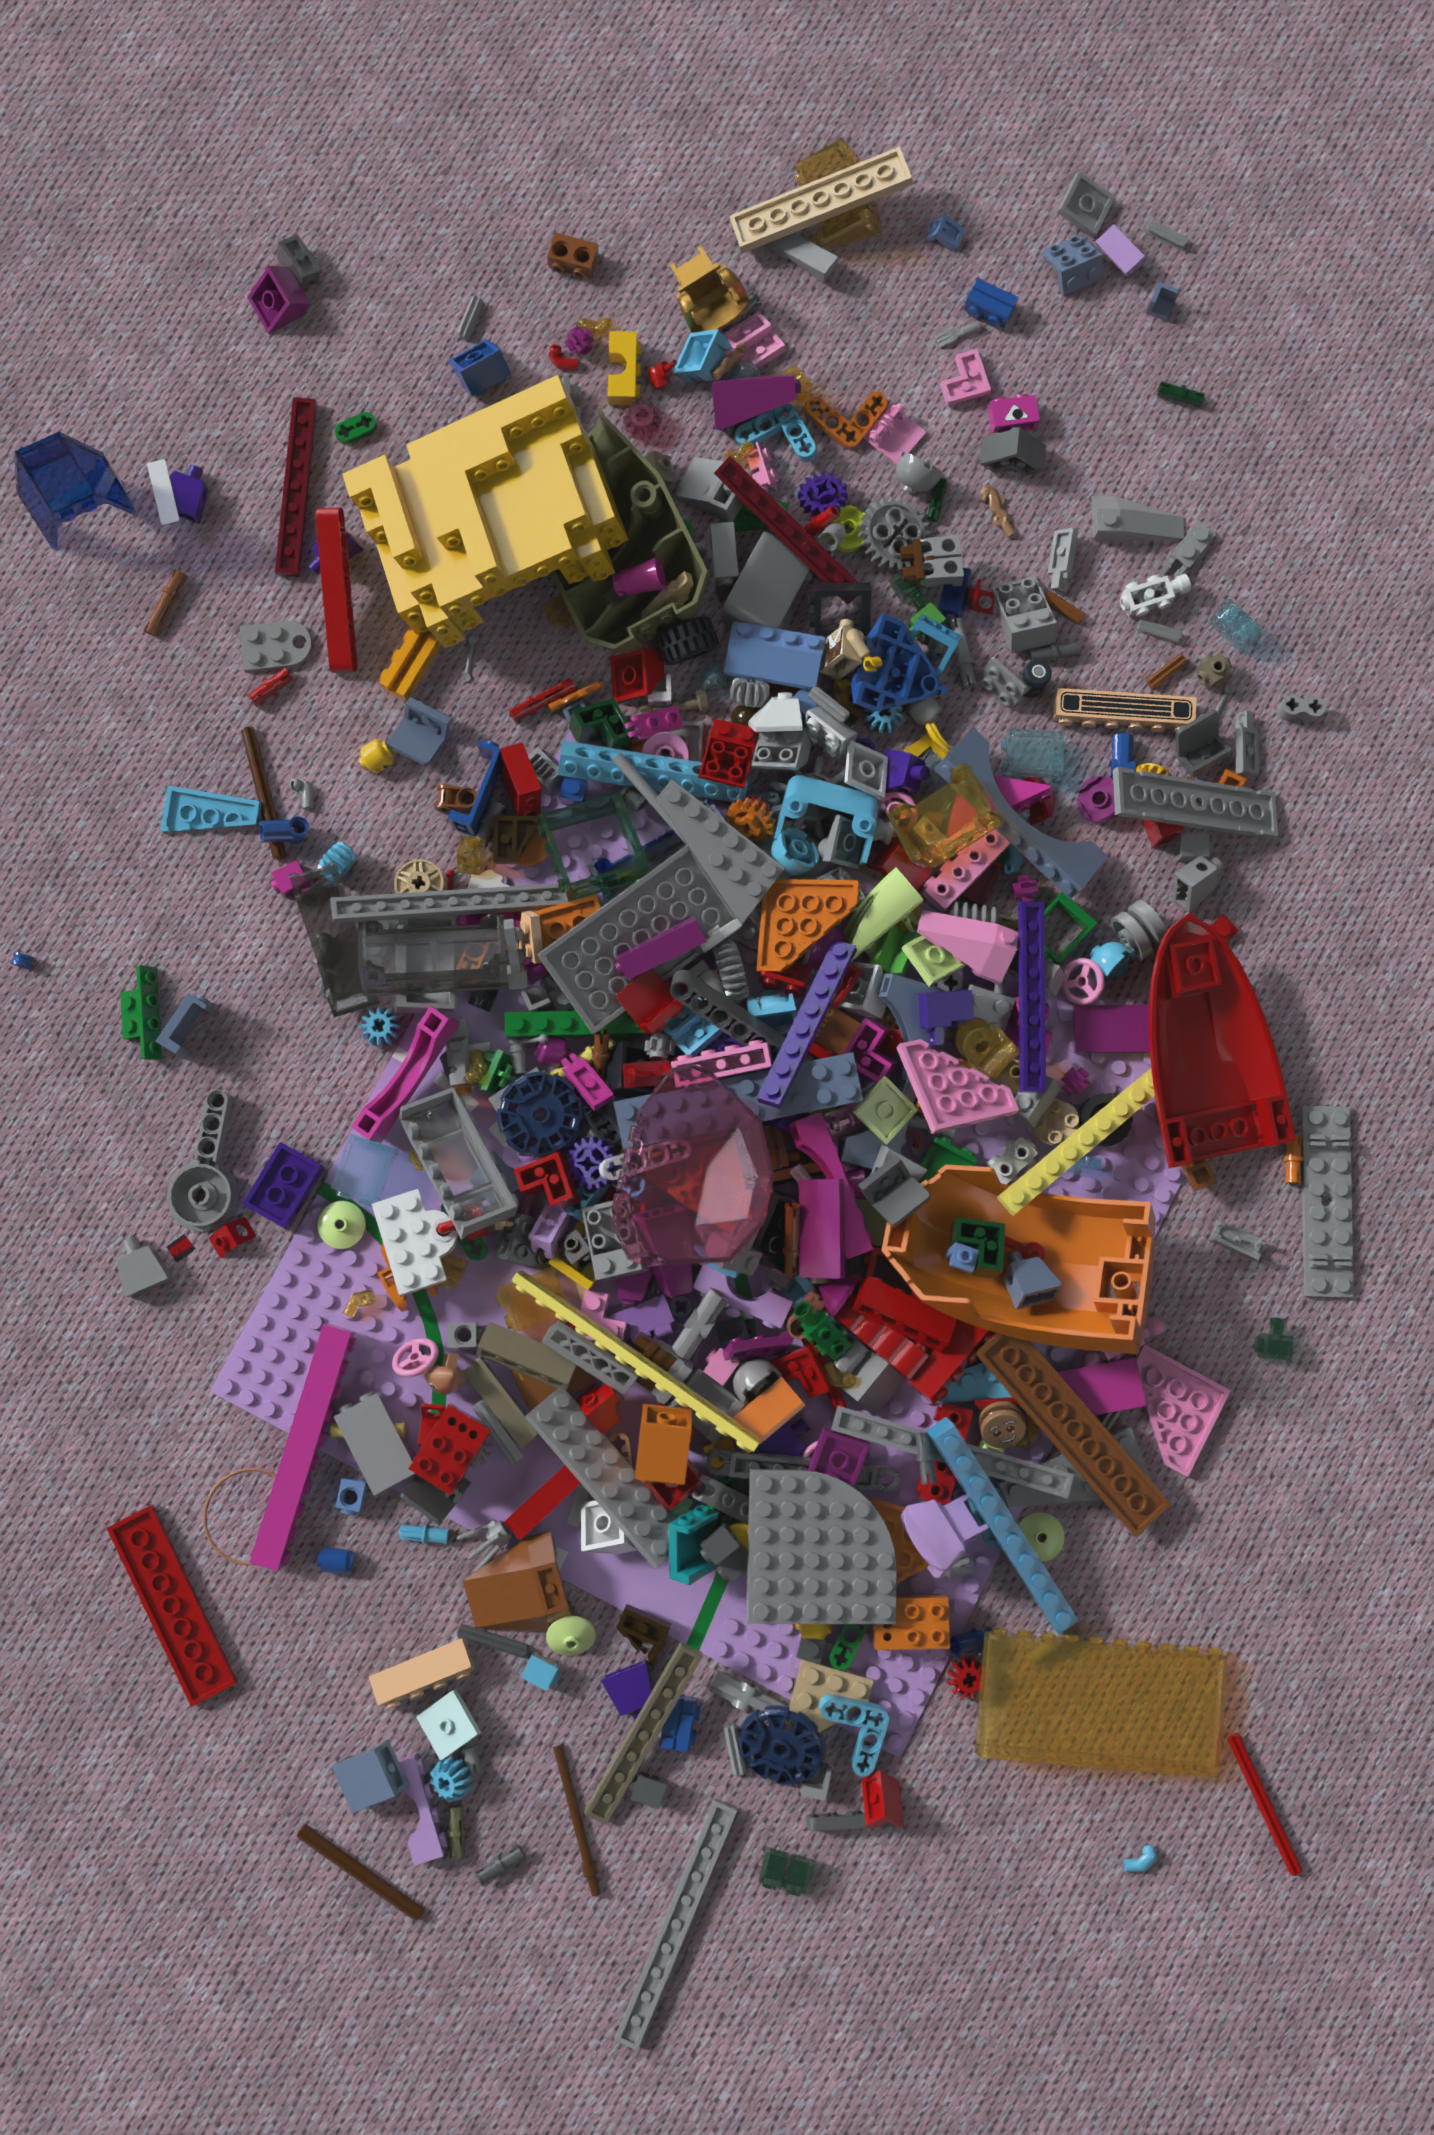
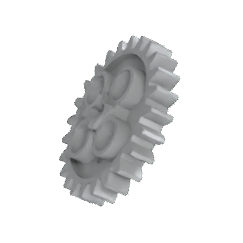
(878, 519)

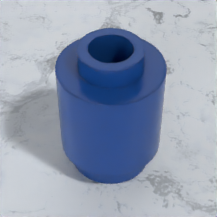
(335, 1560)

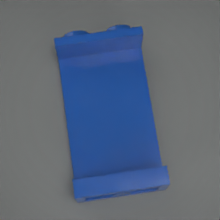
(470, 824)

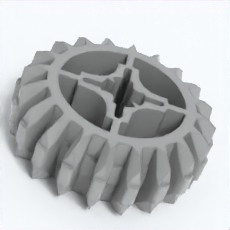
(731, 971)

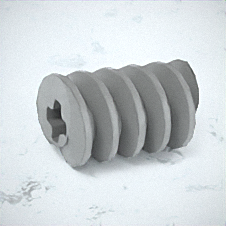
(973, 913)

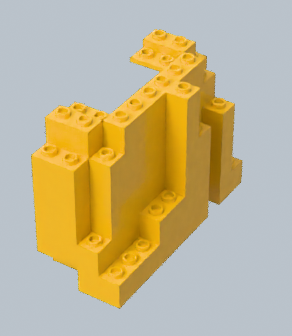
(488, 510)

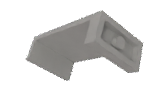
(374, 1442)

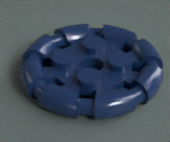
(540, 1129)
(780, 1733)

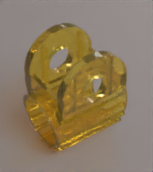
(985, 1047)

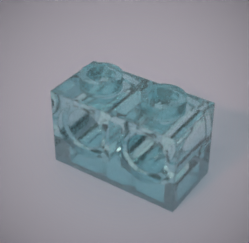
(1235, 625)

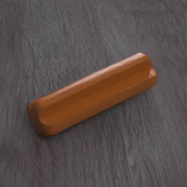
(1064, 608)
(1166, 671)

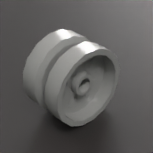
(1139, 929)

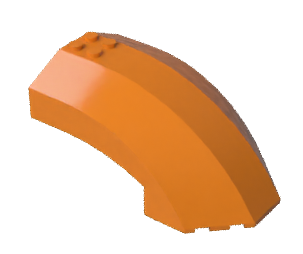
(1091, 1245)

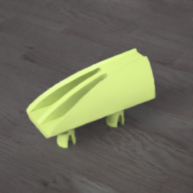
(881, 910)

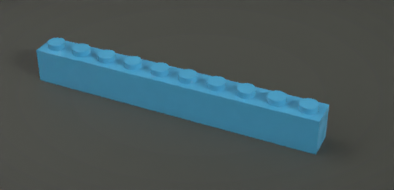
(1002, 1525)

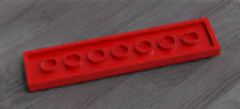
(172, 1605)

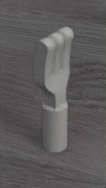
(950, 336)

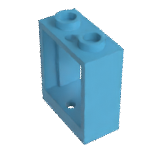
(939, 633)

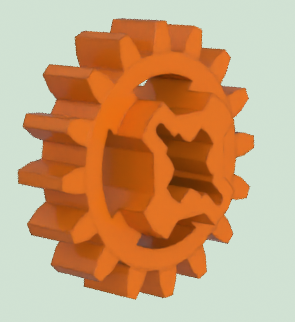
(751, 820)

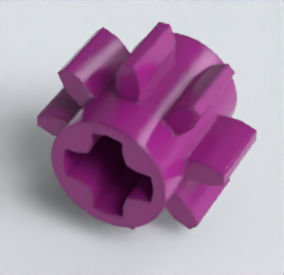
(579, 341)
(1024, 889)
(1075, 1081)

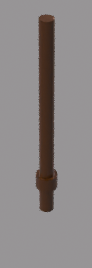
(589, 1867)

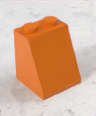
(663, 1444)

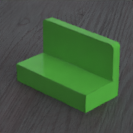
(889, 951)

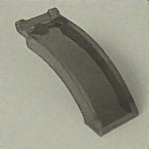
(332, 944)

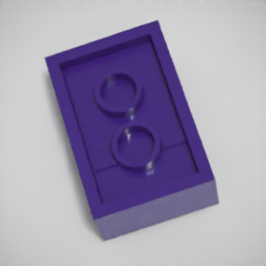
(283, 1186)

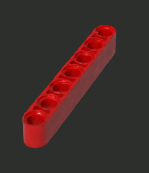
(336, 590)

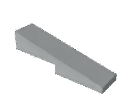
(805, 254)

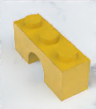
(624, 350)

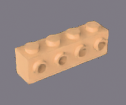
(422, 1673)

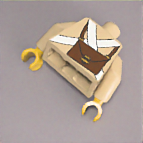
(844, 653)

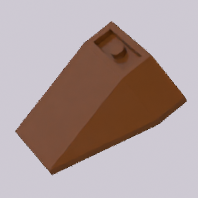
(519, 1588)

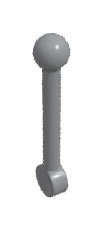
(466, 676)
(1228, 689)
(542, 1039)

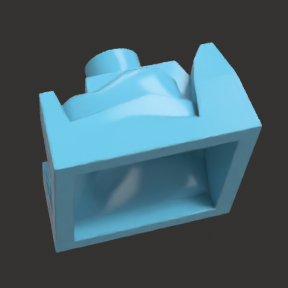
(701, 356)
(772, 1009)

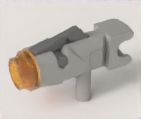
(457, 1059)

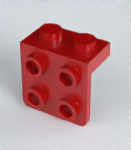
(792, 980)
(649, 1002)

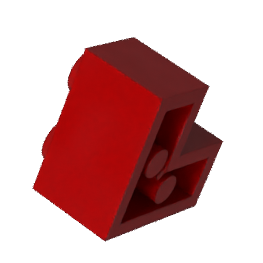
(549, 1175)

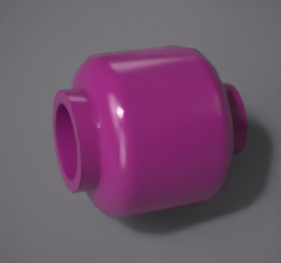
(552, 1051)

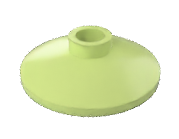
(353, 1227)
(1043, 1523)
(570, 1635)

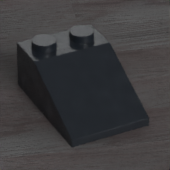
(627, 1053)
(772, 1233)

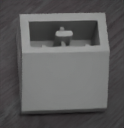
(781, 750)

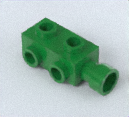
(820, 1328)

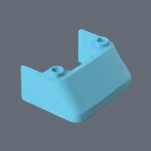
(807, 790)

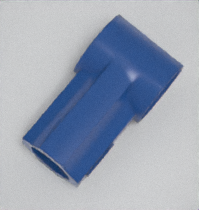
(1122, 752)
(282, 830)

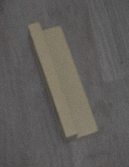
(525, 1356)
(500, 1401)

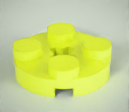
(852, 517)

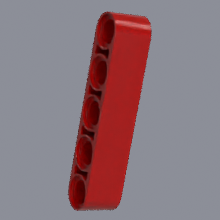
(542, 1502)

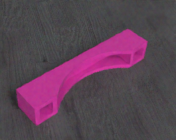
(429, 1040)
(813, 1138)

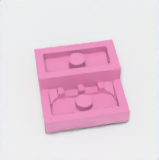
(750, 333)

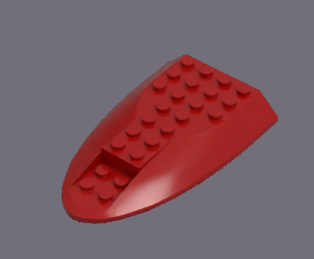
(1211, 1051)

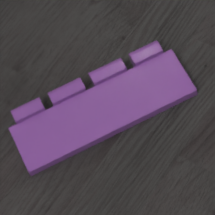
(645, 1317)

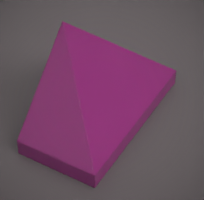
(837, 1292)

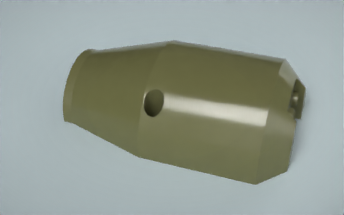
(652, 531)

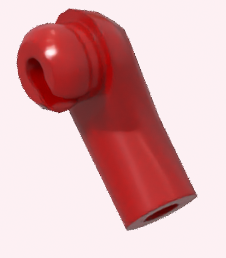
(560, 360)

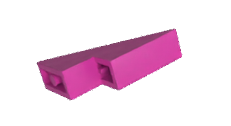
(1022, 793)

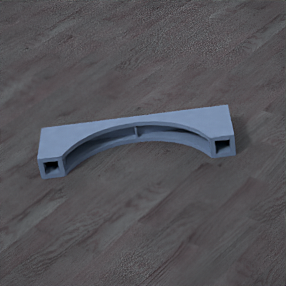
(1062, 862)
(902, 999)

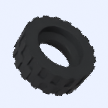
(1098, 1102)

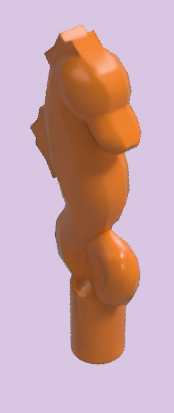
(560, 703)

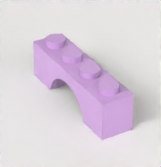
(769, 1307)
(427, 1841)

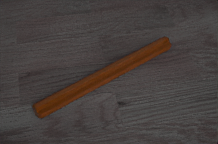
(261, 785)
(360, 1872)

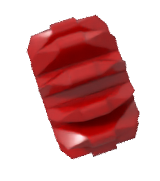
(959, 1685)

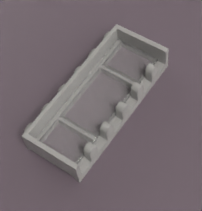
(458, 1161)

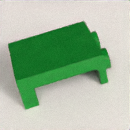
(943, 1153)

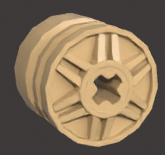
(416, 871)

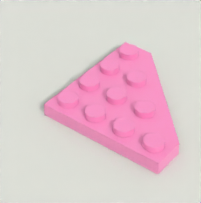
(951, 1092)
(1179, 1407)

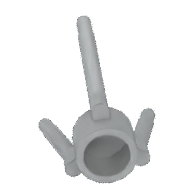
(497, 1534)

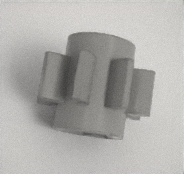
(659, 1047)

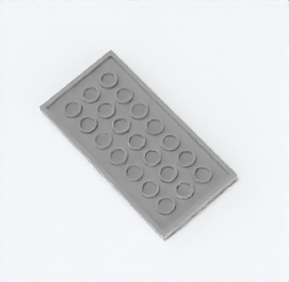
(586, 955)

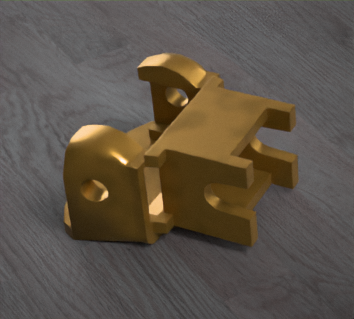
(706, 299)

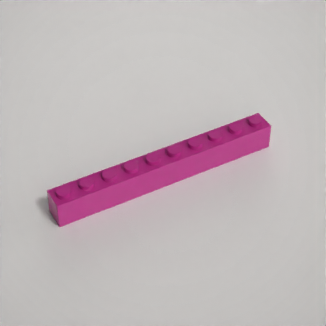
(302, 1447)

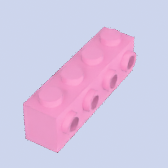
(964, 870)
(732, 1061)

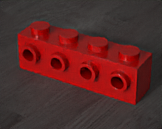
(904, 1314)
(947, 1366)
(943, 1488)

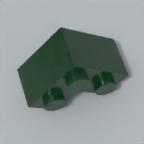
(601, 722)
(986, 1238)

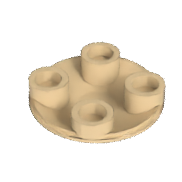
(1057, 1123)

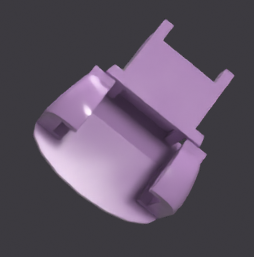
(941, 1532)

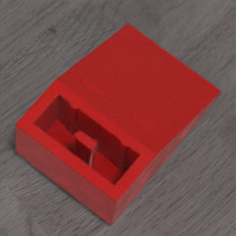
(729, 753)

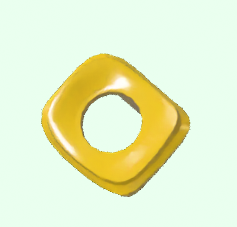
(930, 739)

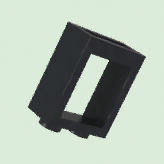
(840, 589)

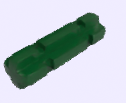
(937, 500)

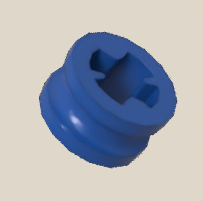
(22, 960)

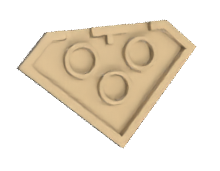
(819, 1680)

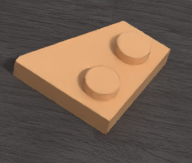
(530, 936)

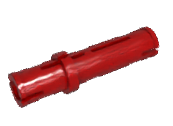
(517, 712)

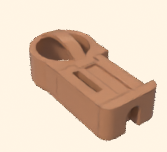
(816, 1301)

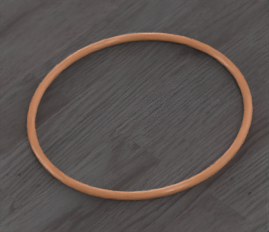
(206, 1506)

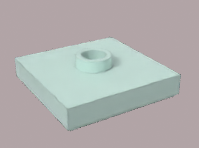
(448, 1724)

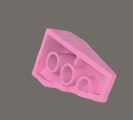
(979, 944)

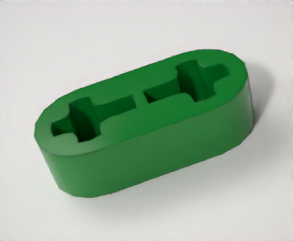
(351, 425)

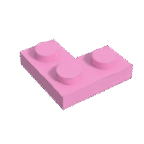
(971, 382)
(595, 1306)

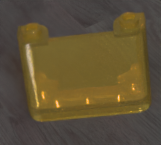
(851, 225)
(946, 819)

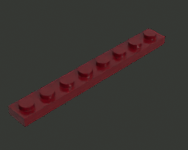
(296, 487)
(783, 524)

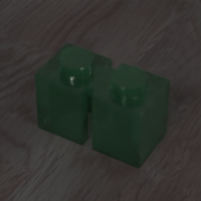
(797, 1876)

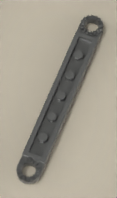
(739, 1463)

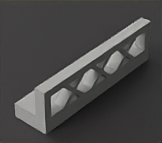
(589, 1357)

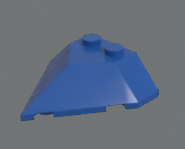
(904, 672)

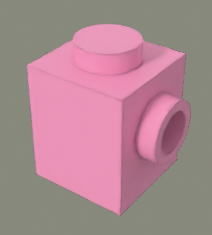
(718, 1367)

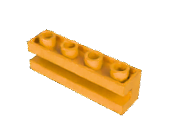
(409, 664)

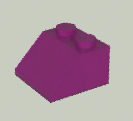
(278, 298)

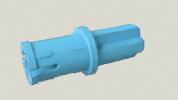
(424, 1534)

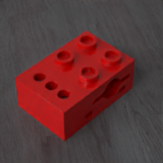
(450, 1449)

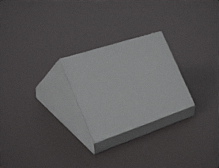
(874, 1382)

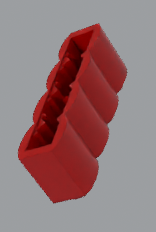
(886, 1342)

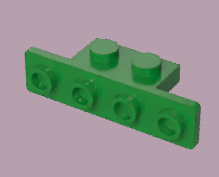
(142, 1013)

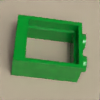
(1077, 915)

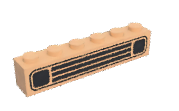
(1122, 709)

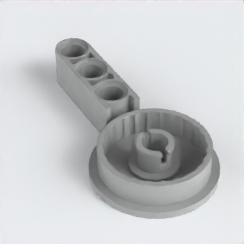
(206, 1174)

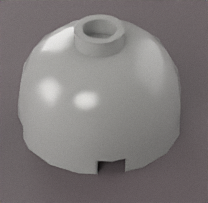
(916, 474)
(754, 1378)

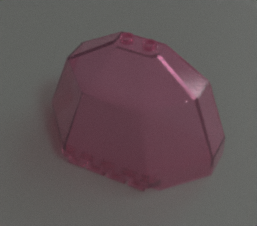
(693, 1176)

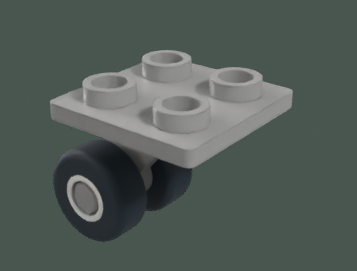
(1012, 687)

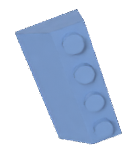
(774, 655)

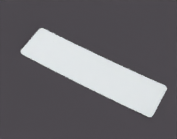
(163, 491)

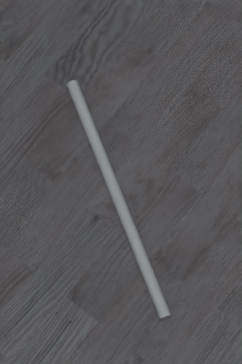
(651, 796)

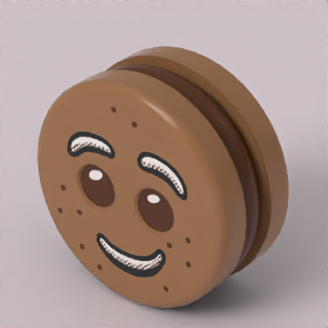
(1002, 1424)

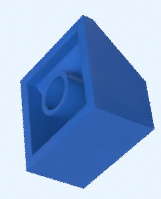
(480, 367)

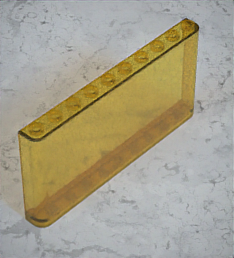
(1101, 1703)

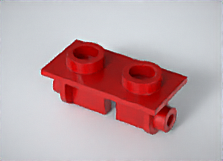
(645, 1073)

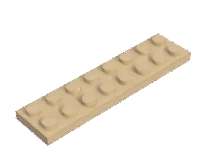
(821, 199)

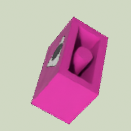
(1013, 412)

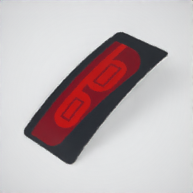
(180, 1247)

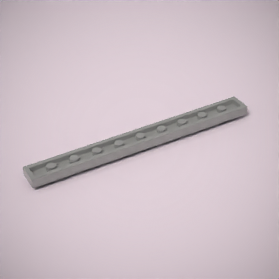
(445, 903)
(992, 1462)
(675, 1924)

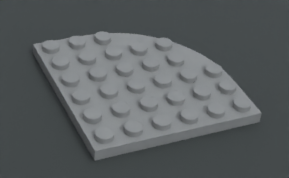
(816, 1552)

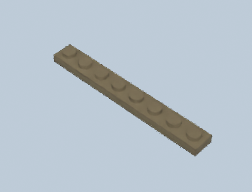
(643, 1733)

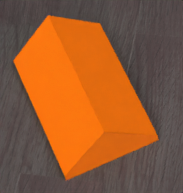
(770, 1410)

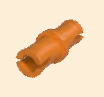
(1293, 1161)

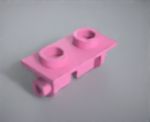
(759, 459)

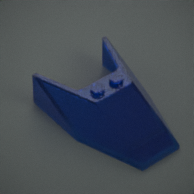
(64, 479)

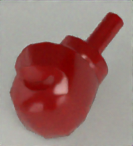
(661, 373)

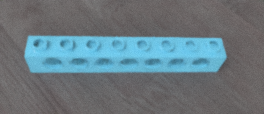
(596, 764)

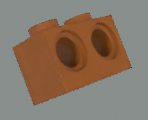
(575, 250)

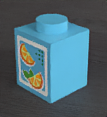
(541, 1671)

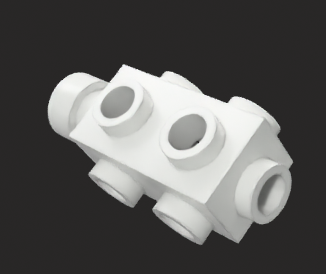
(1145, 594)
(1013, 1160)

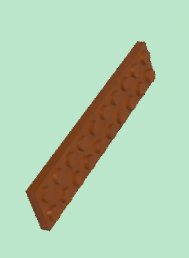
(1074, 1431)

